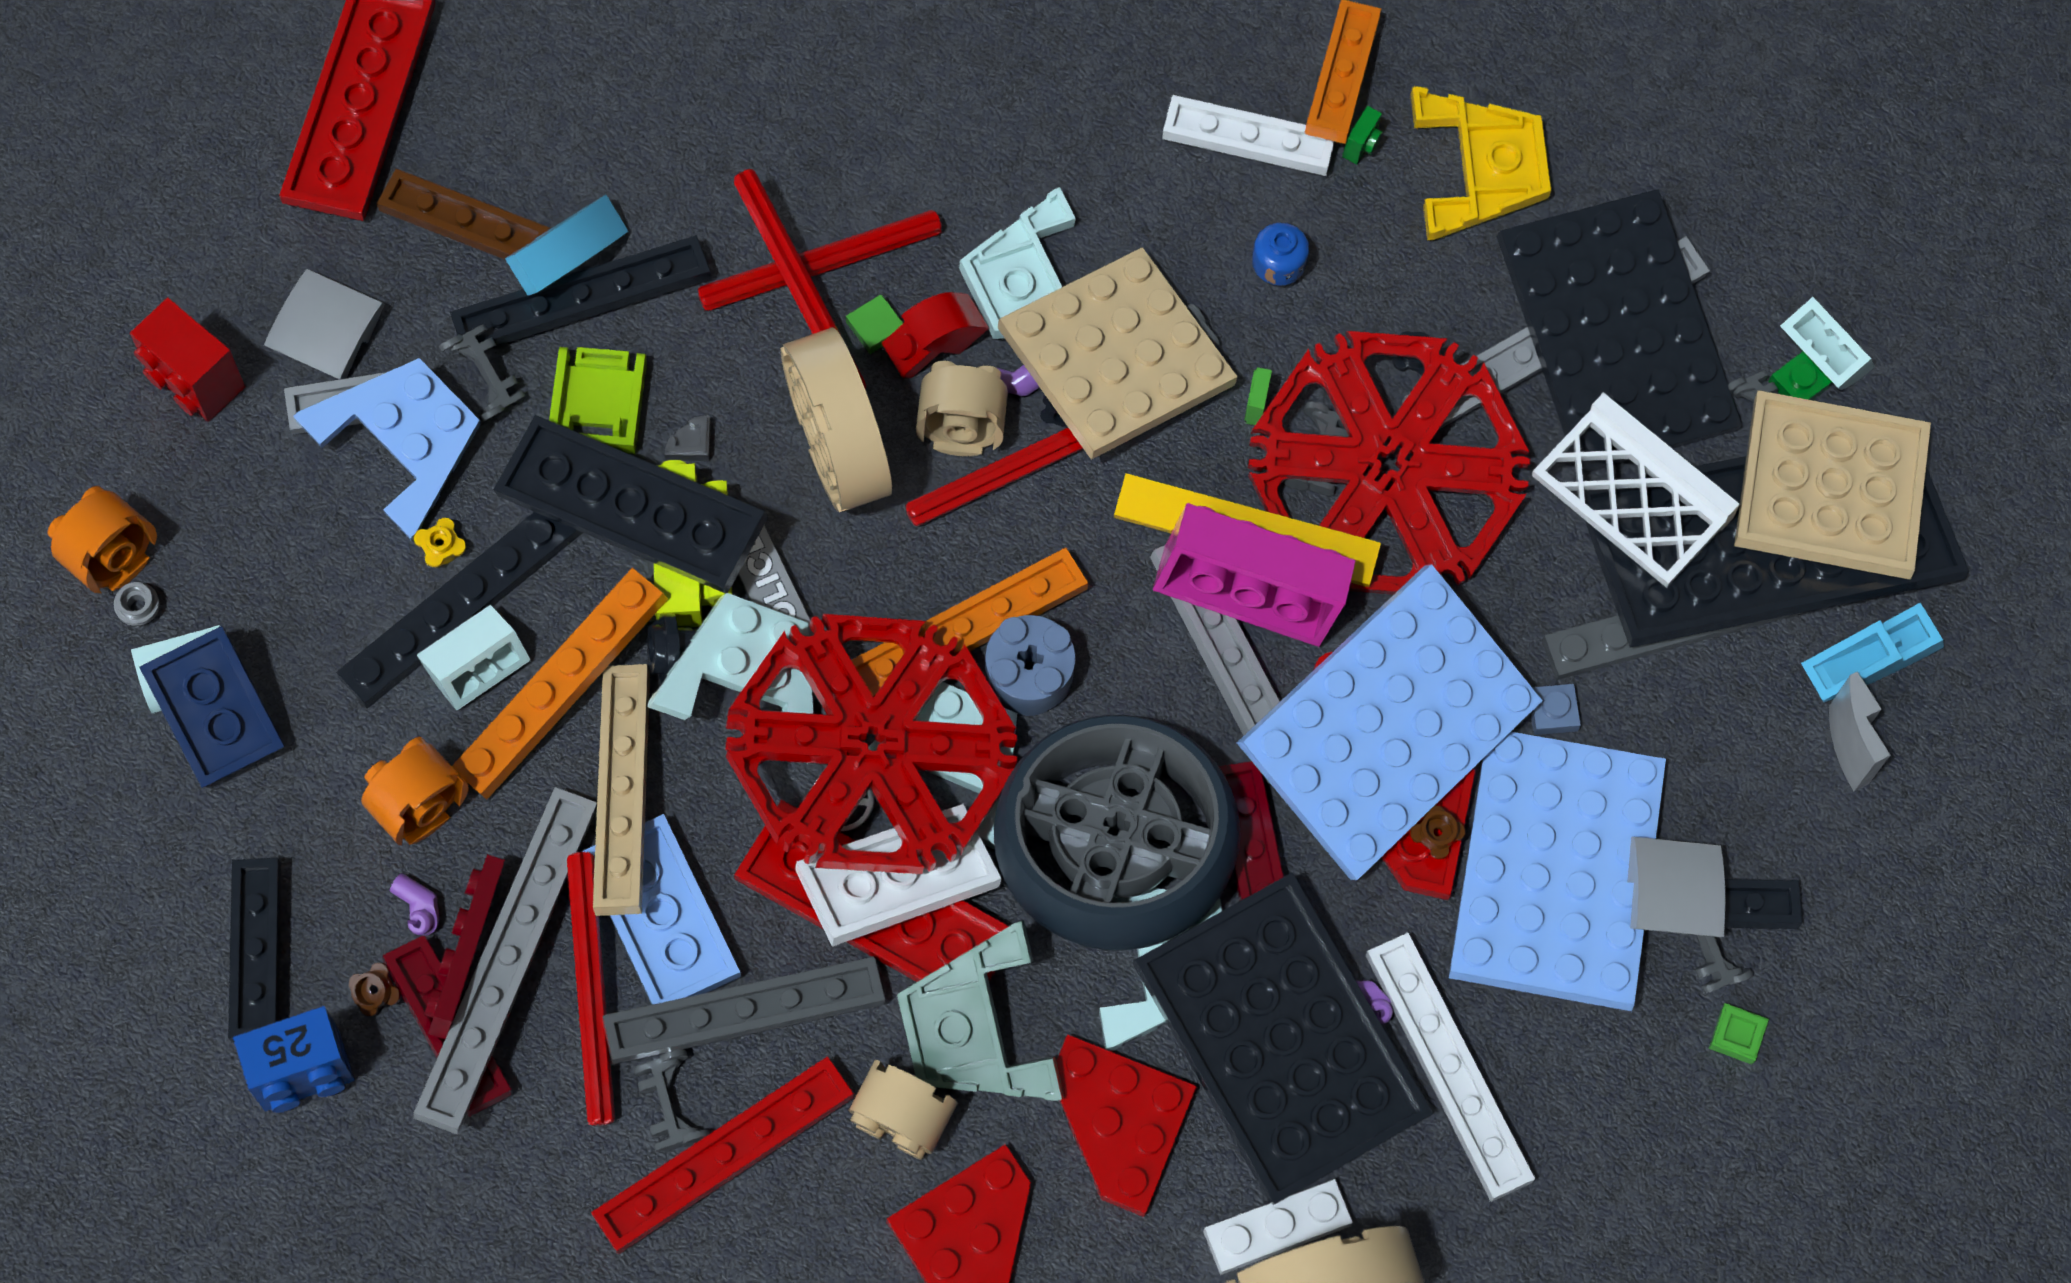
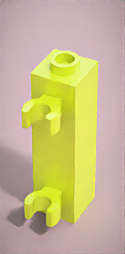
(684, 594)

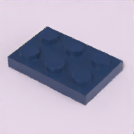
(212, 706)

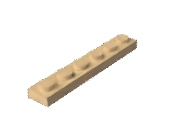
(621, 790)

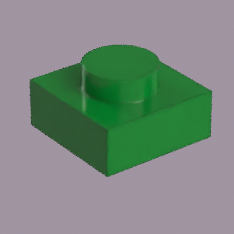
(1363, 136)
(1800, 378)

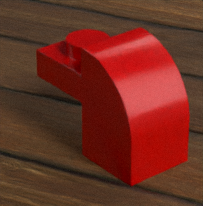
(933, 326)

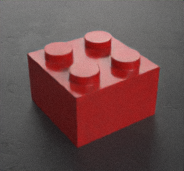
(186, 361)

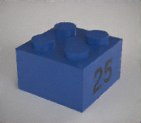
(294, 1060)

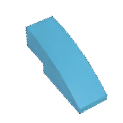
(566, 245)
(1874, 651)

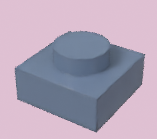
(1557, 711)

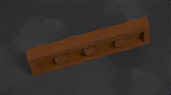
(456, 215)

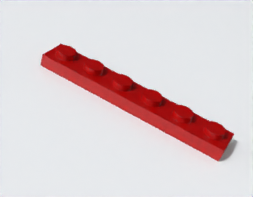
(722, 1155)

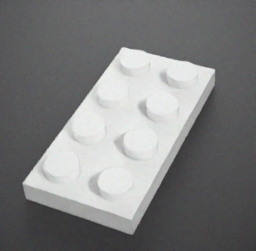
(866, 901)

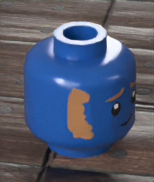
(1280, 254)

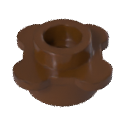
(1438, 819)
(364, 997)

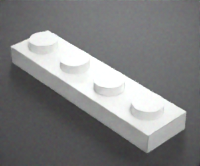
(1246, 135)

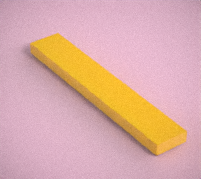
(1161, 505)

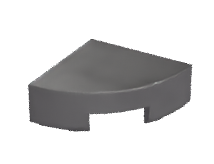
(690, 441)

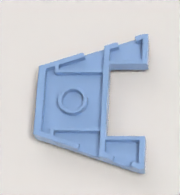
(414, 421)

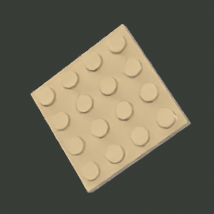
(1117, 352)
(1833, 485)

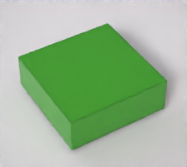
(873, 323)
(1257, 395)
(1738, 1033)

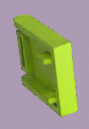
(600, 394)

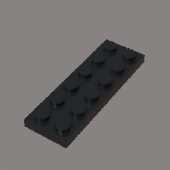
(631, 504)

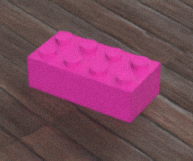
(1254, 574)

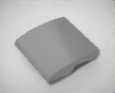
(324, 324)
(1853, 737)
(1677, 887)

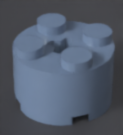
(1023, 641)

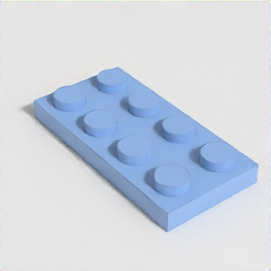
(676, 936)

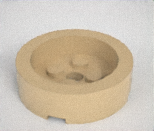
(836, 419)
(1378, 1257)

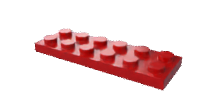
(356, 106)
(909, 947)

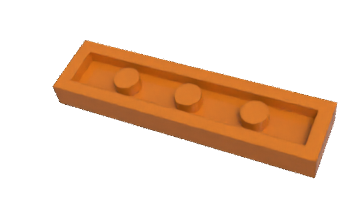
(1343, 71)

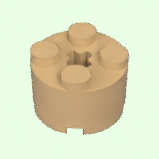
(962, 408)
(902, 1108)

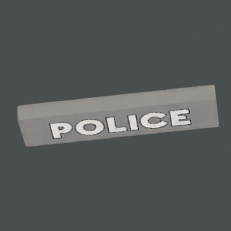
(768, 581)

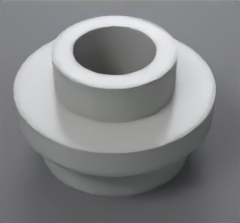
(128, 595)

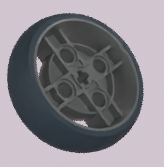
(1142, 753)

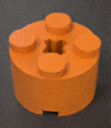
(102, 540)
(413, 792)

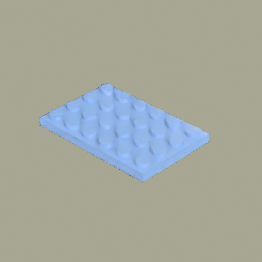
(1390, 722)
(1550, 870)

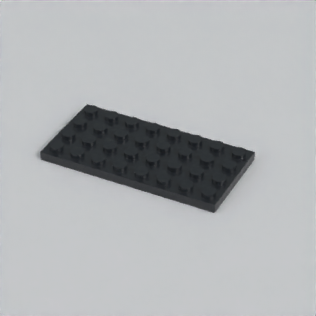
(1743, 585)

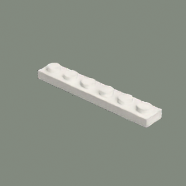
(1450, 1067)

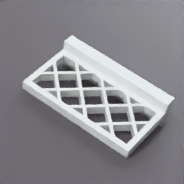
(1657, 460)

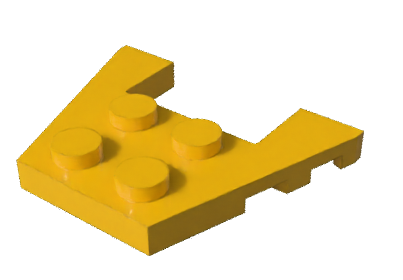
(1500, 161)

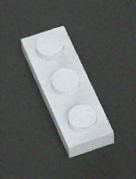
(1277, 1227)

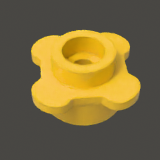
(442, 554)

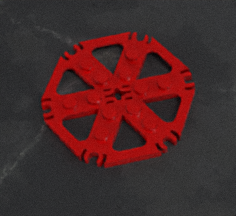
(1413, 427)
(902, 749)

